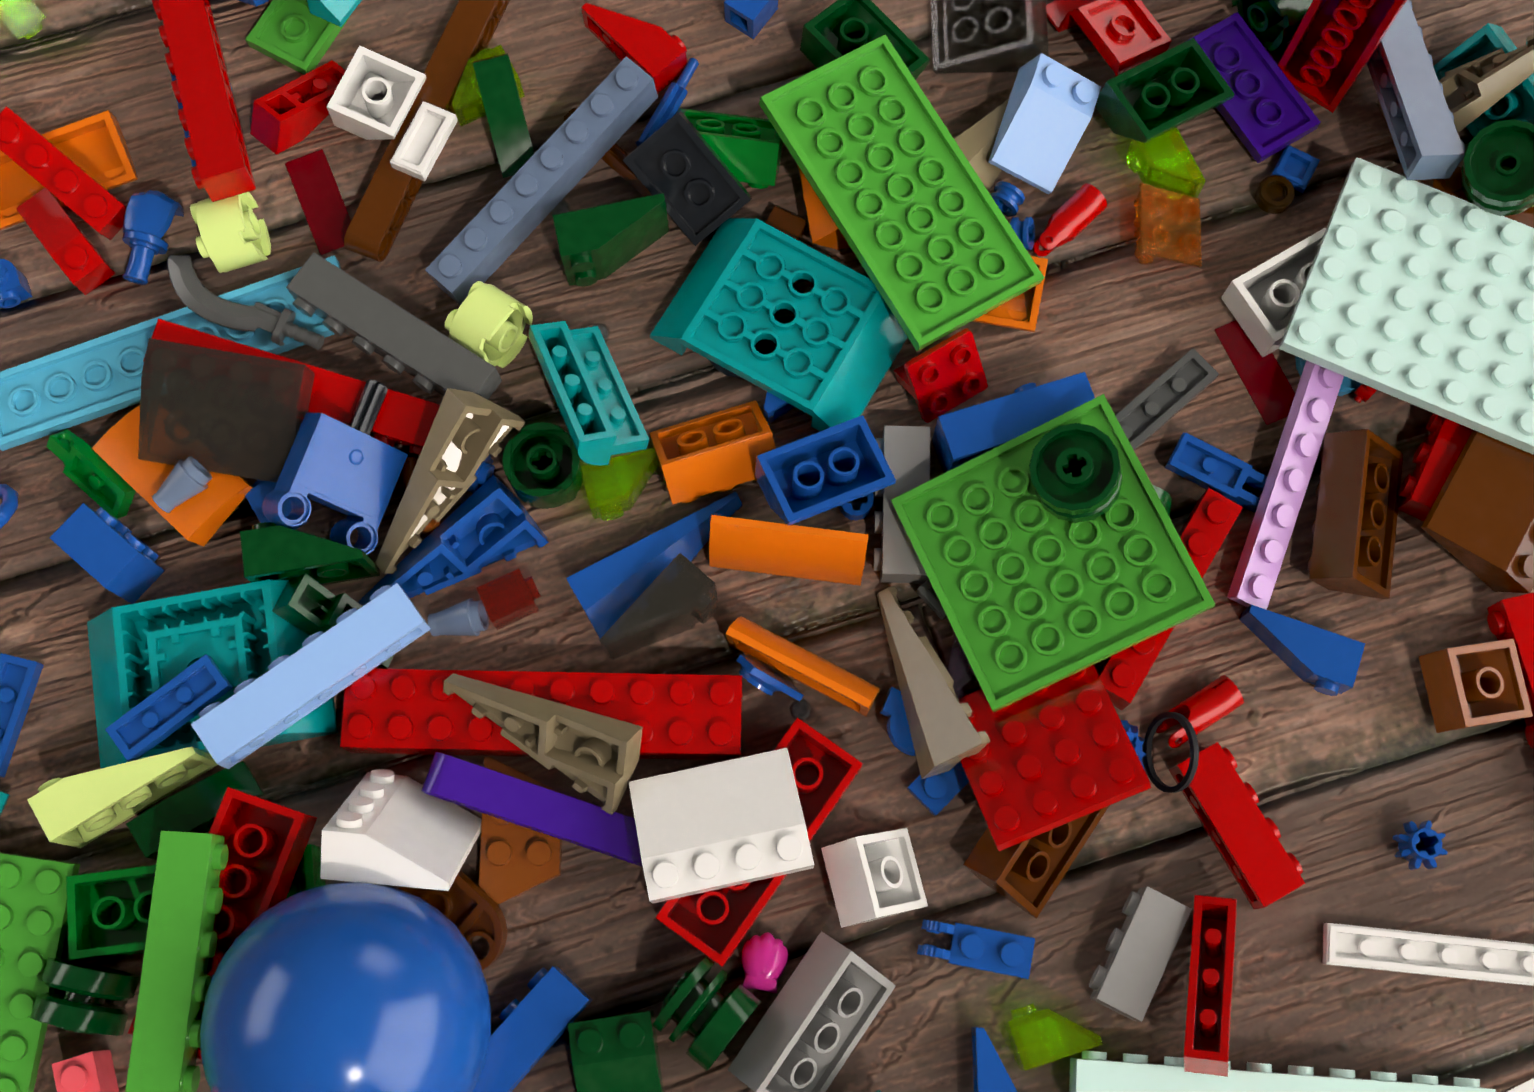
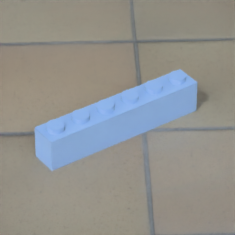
(309, 676)

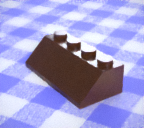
(1356, 514)
(1034, 867)

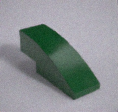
(504, 113)
(314, 607)
(191, 808)

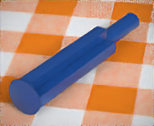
(670, 102)

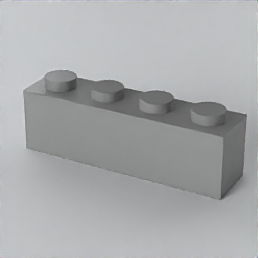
(909, 460)

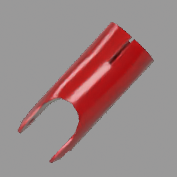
(1071, 219)
(1204, 708)

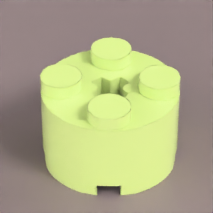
(231, 232)
(490, 324)

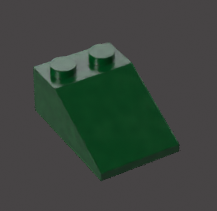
(607, 236)
(285, 553)
(616, 1054)

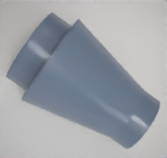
(182, 483)
(461, 619)

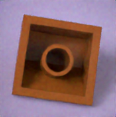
(1475, 685)

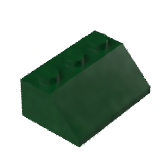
(851, 25)
(1162, 93)

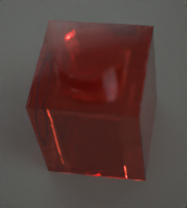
(509, 598)

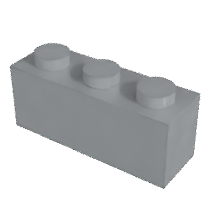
(1139, 953)

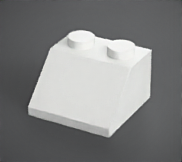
(374, 96)
(874, 876)

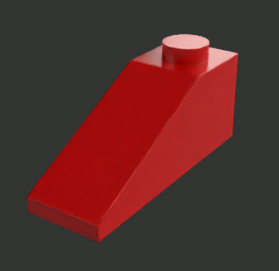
(642, 42)
(295, 108)
(65, 241)

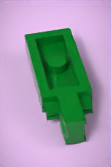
(92, 473)

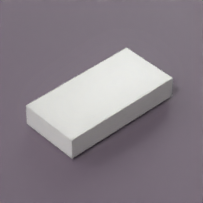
(423, 141)

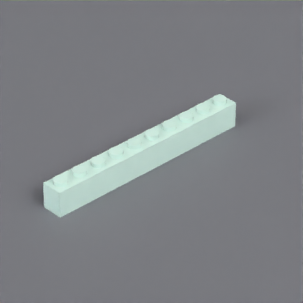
(1135, 1074)

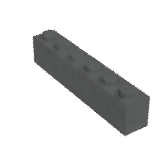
(389, 331)

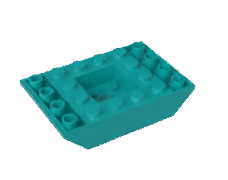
(153, 641)

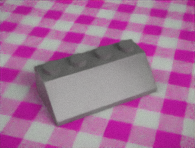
(813, 1022)

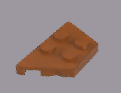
(512, 855)

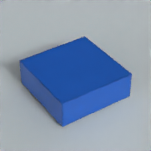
(1296, 167)

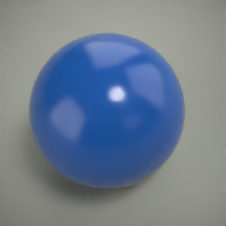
(347, 997)

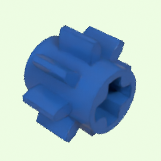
(1426, 855)

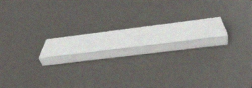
(1428, 954)

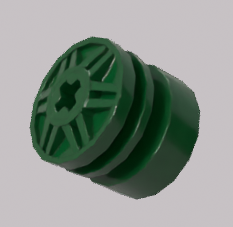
(705, 1012)

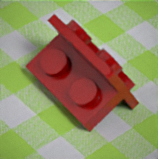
(944, 375)

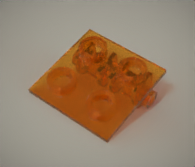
(1167, 226)

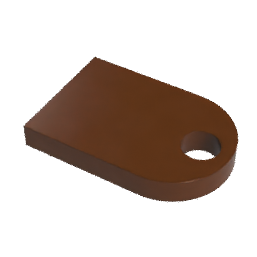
(471, 913)

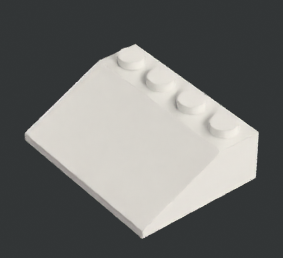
(720, 825)
(397, 835)

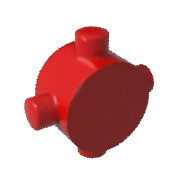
(1363, 393)

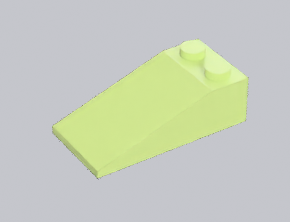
(94, 802)

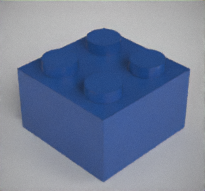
(108, 552)

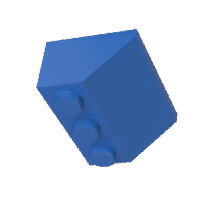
(823, 471)

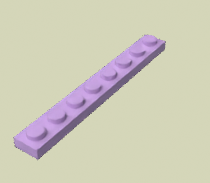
(1285, 486)

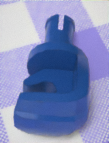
(144, 224)

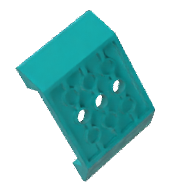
(823, 359)

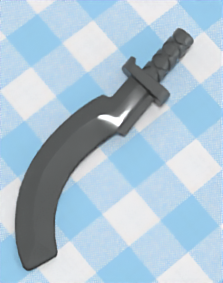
(232, 314)

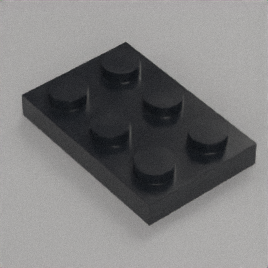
(694, 180)

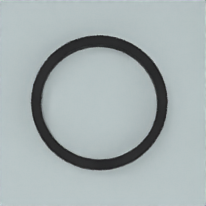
(1194, 752)

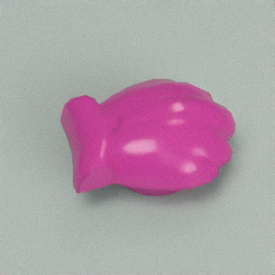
(763, 962)

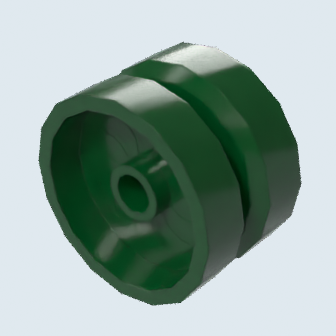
(1482, 177)
(1073, 449)
(84, 1004)

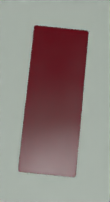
(320, 200)
(1260, 375)

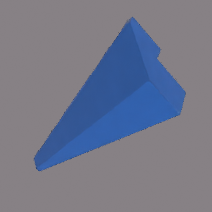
(478, 533)
(618, 580)

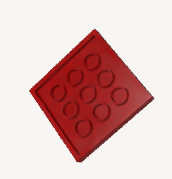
(1050, 758)

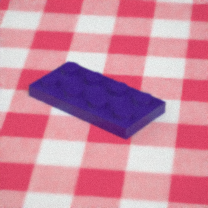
(1266, 106)

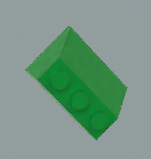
(743, 143)

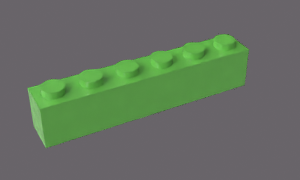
(176, 962)

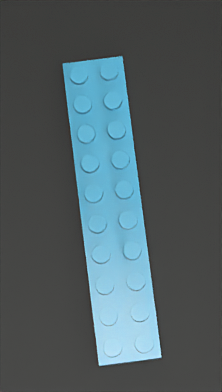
(108, 370)

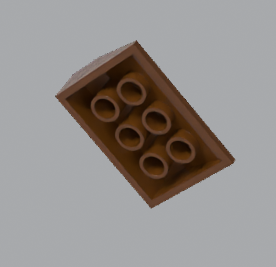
(1489, 513)

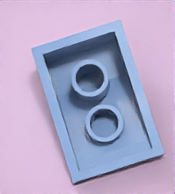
(1043, 122)

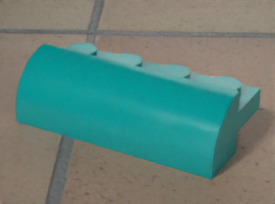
(588, 391)

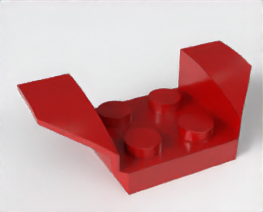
(1118, 29)

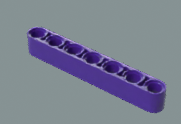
(532, 807)

